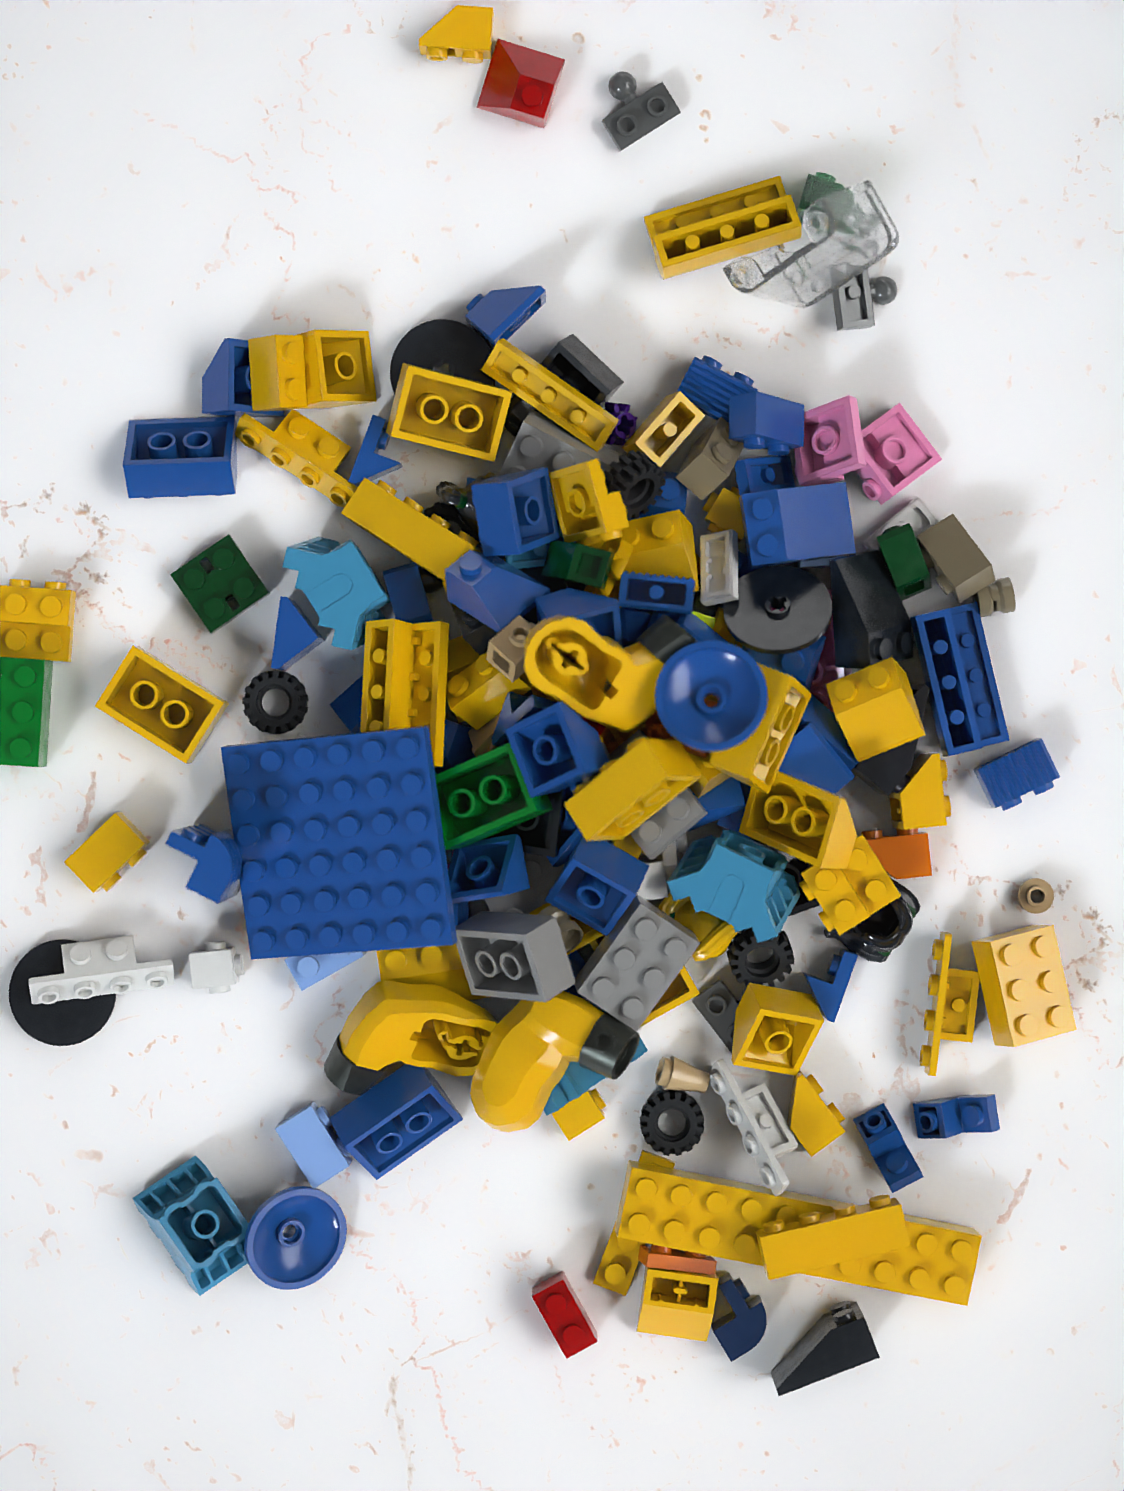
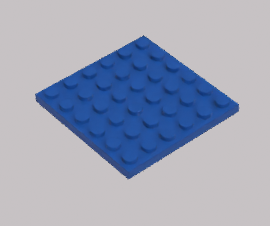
(340, 843)

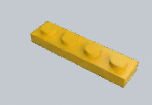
(550, 394)
(621, 1255)

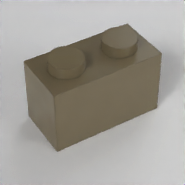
(710, 460)
(955, 559)

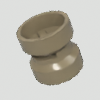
(996, 597)
(570, 930)

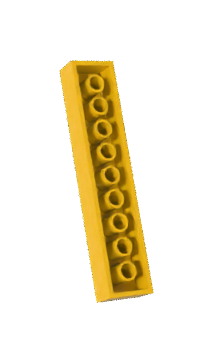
(722, 1219)

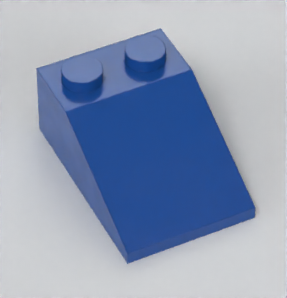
(797, 524)

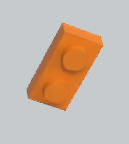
(676, 1260)

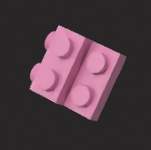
(830, 443)
(894, 454)

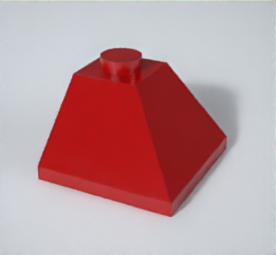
(521, 83)

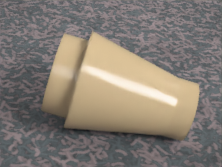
(680, 1076)

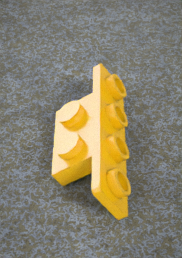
(303, 451)
(952, 1004)

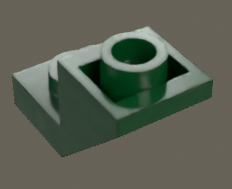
(904, 561)
(577, 564)

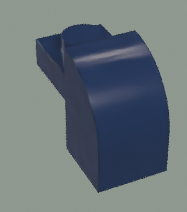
(745, 1325)

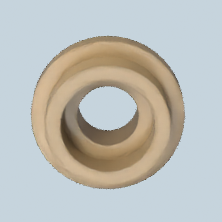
(1025, 892)

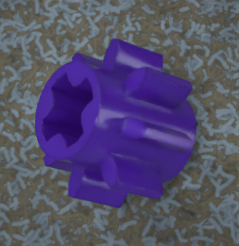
(625, 427)

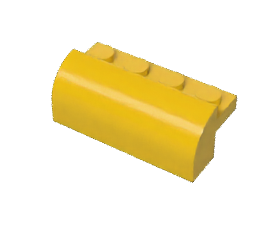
(722, 227)
(406, 678)

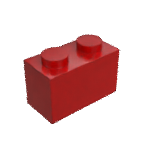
(564, 1314)

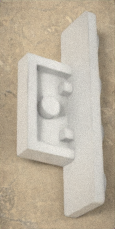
(100, 969)
(760, 1123)

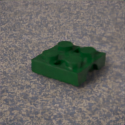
(228, 580)

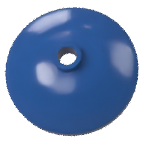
(704, 671)
(306, 1249)

